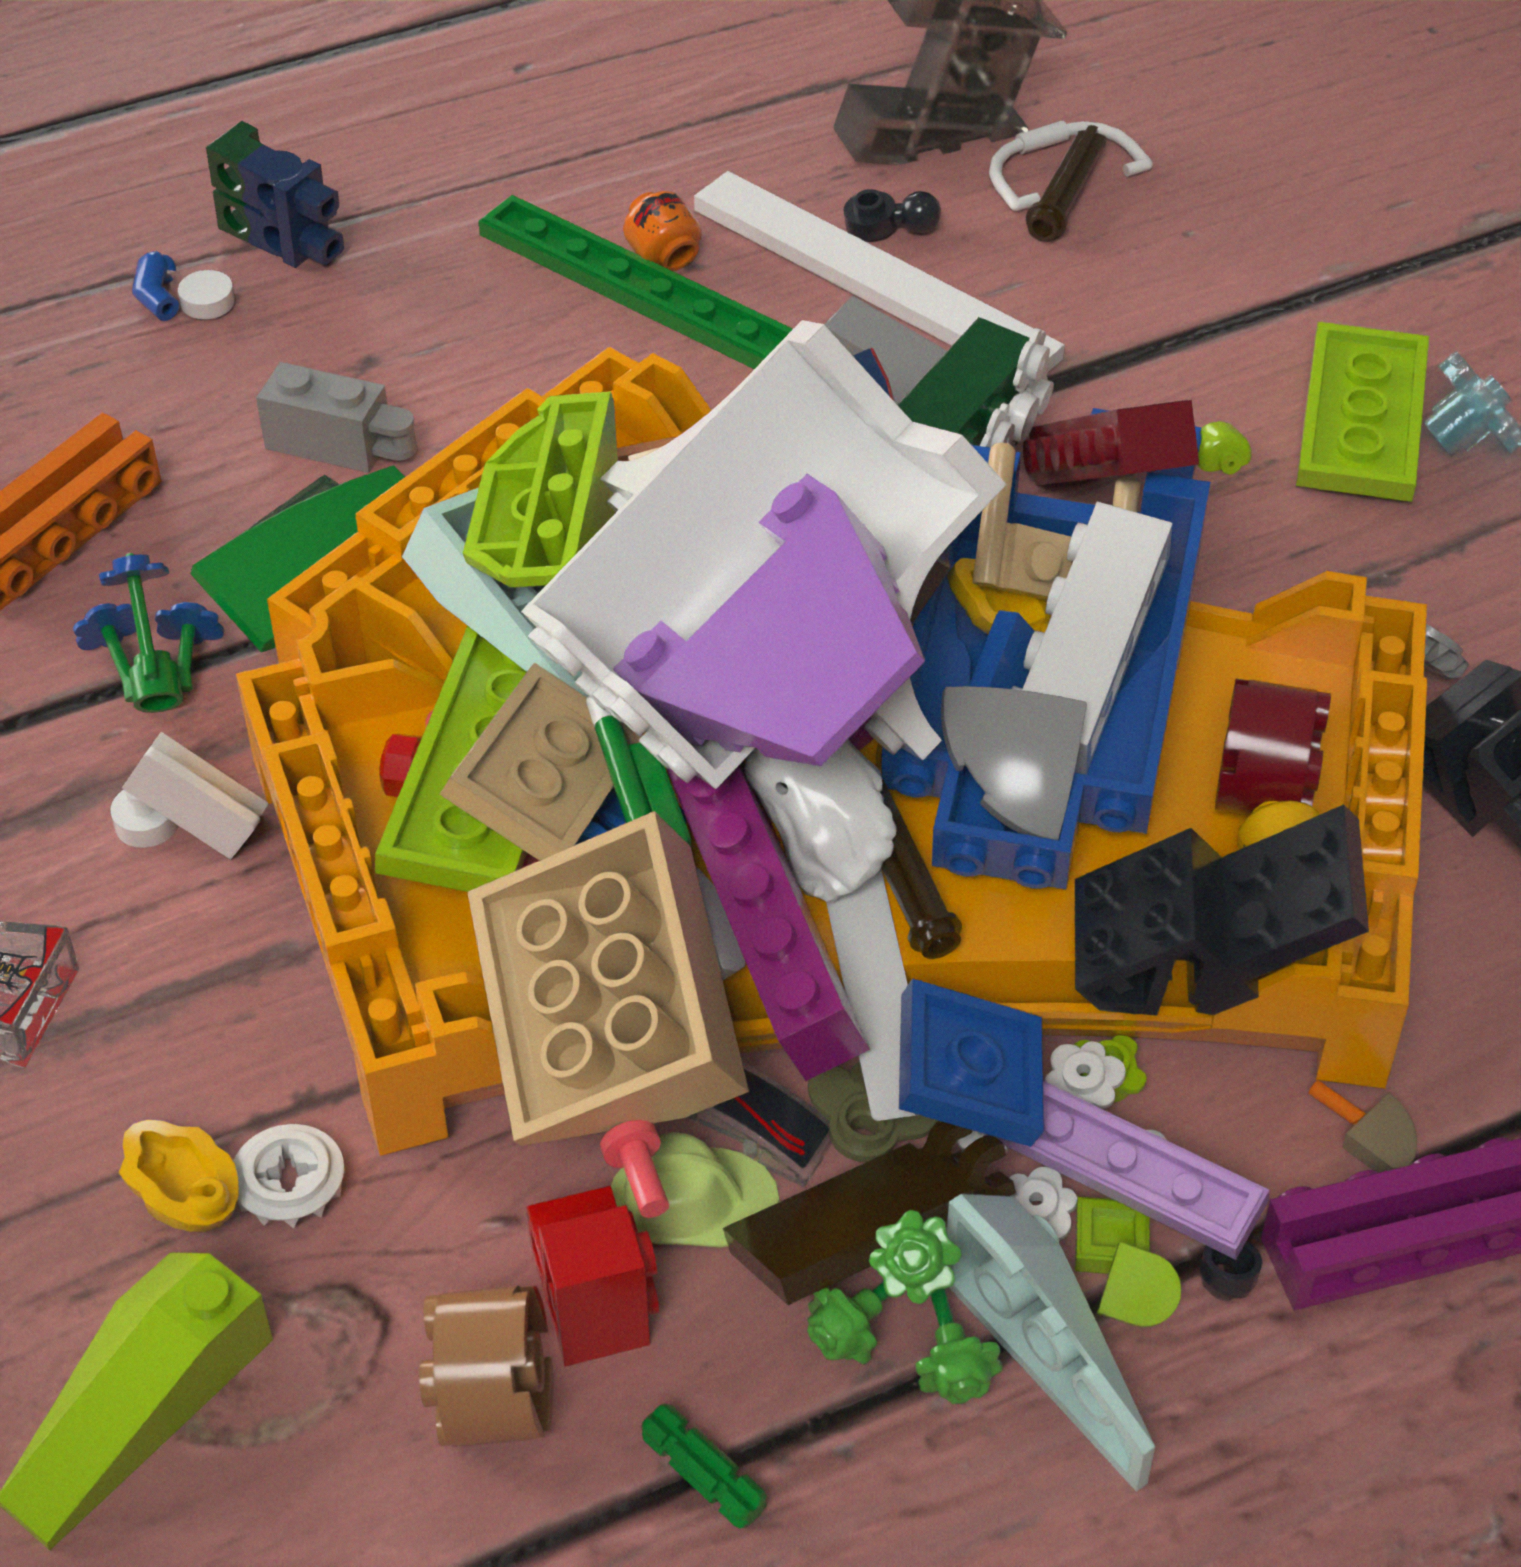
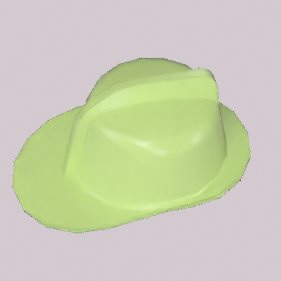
(704, 1191)

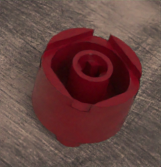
(1271, 745)

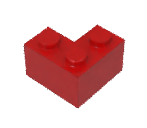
(594, 1274)

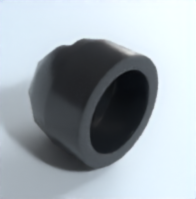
(1238, 1275)

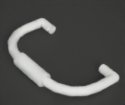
(1051, 135)

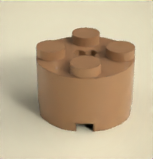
(487, 1366)

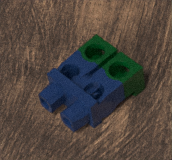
(274, 197)

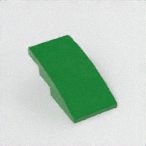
(282, 548)

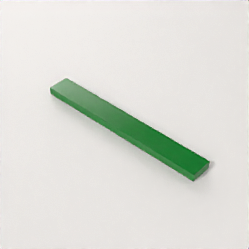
(633, 281)

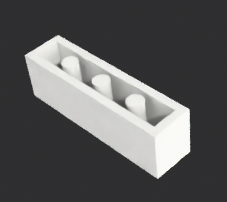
(1098, 614)

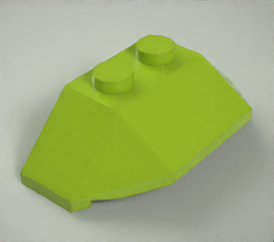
(544, 491)

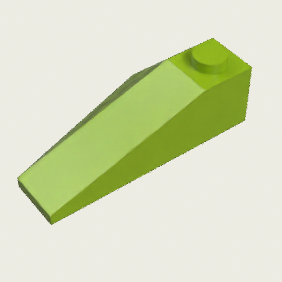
(139, 1381)

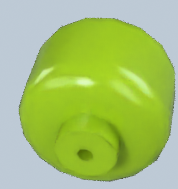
(1223, 448)

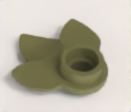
(845, 1104)

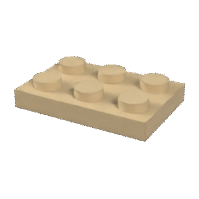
(536, 767)

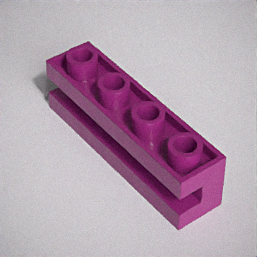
(1396, 1224)

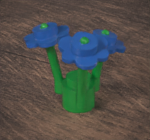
(154, 680)

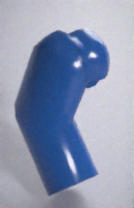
(149, 281)

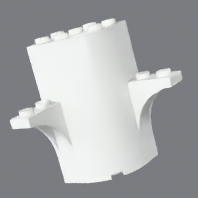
(693, 533)

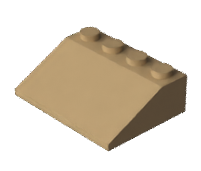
(605, 986)

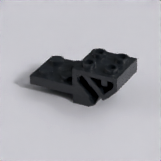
(1476, 749)
(1217, 914)

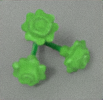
(914, 1261)

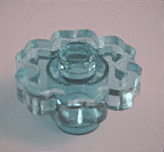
(1471, 410)

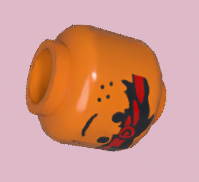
(663, 229)

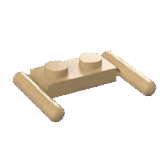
(1022, 556)

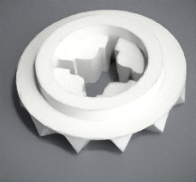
(260, 1167)

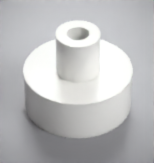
(139, 823)

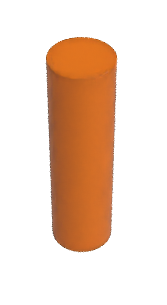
(1336, 1102)

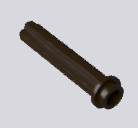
(1048, 217)
(931, 926)

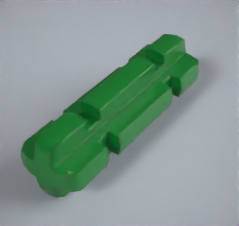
(704, 1466)

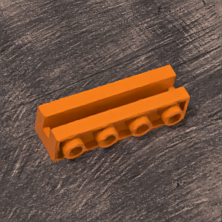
(70, 500)

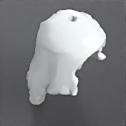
(827, 818)

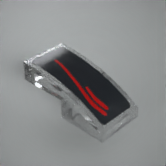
(773, 1126)

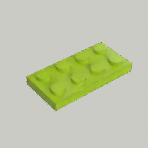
(1364, 412)

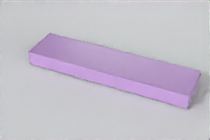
(1146, 1172)

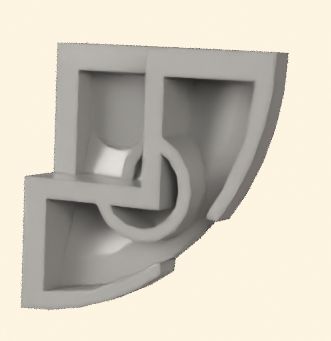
(1017, 750)

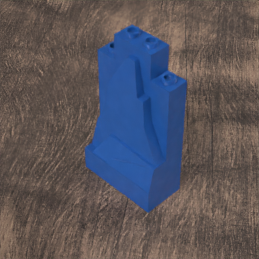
(1126, 763)

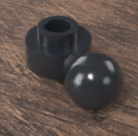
(875, 214)

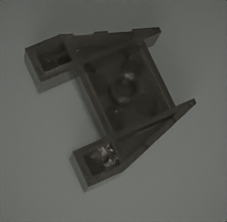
(958, 84)

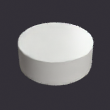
(206, 294)

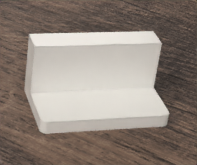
(195, 795)

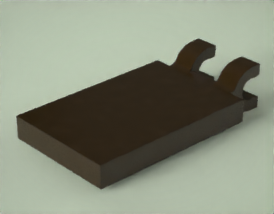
(833, 1225)

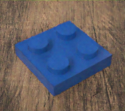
(971, 1063)

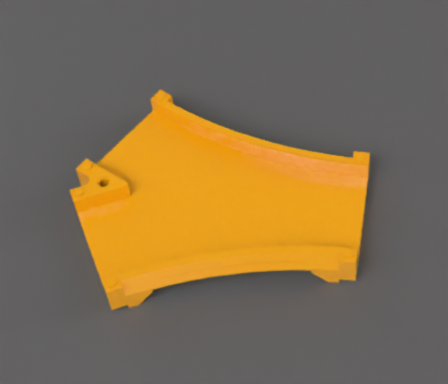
(372, 649)

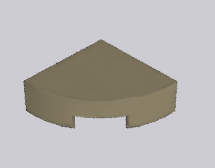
(1383, 1137)

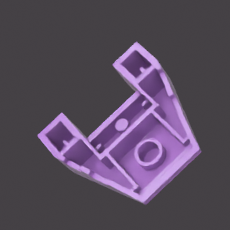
(795, 648)

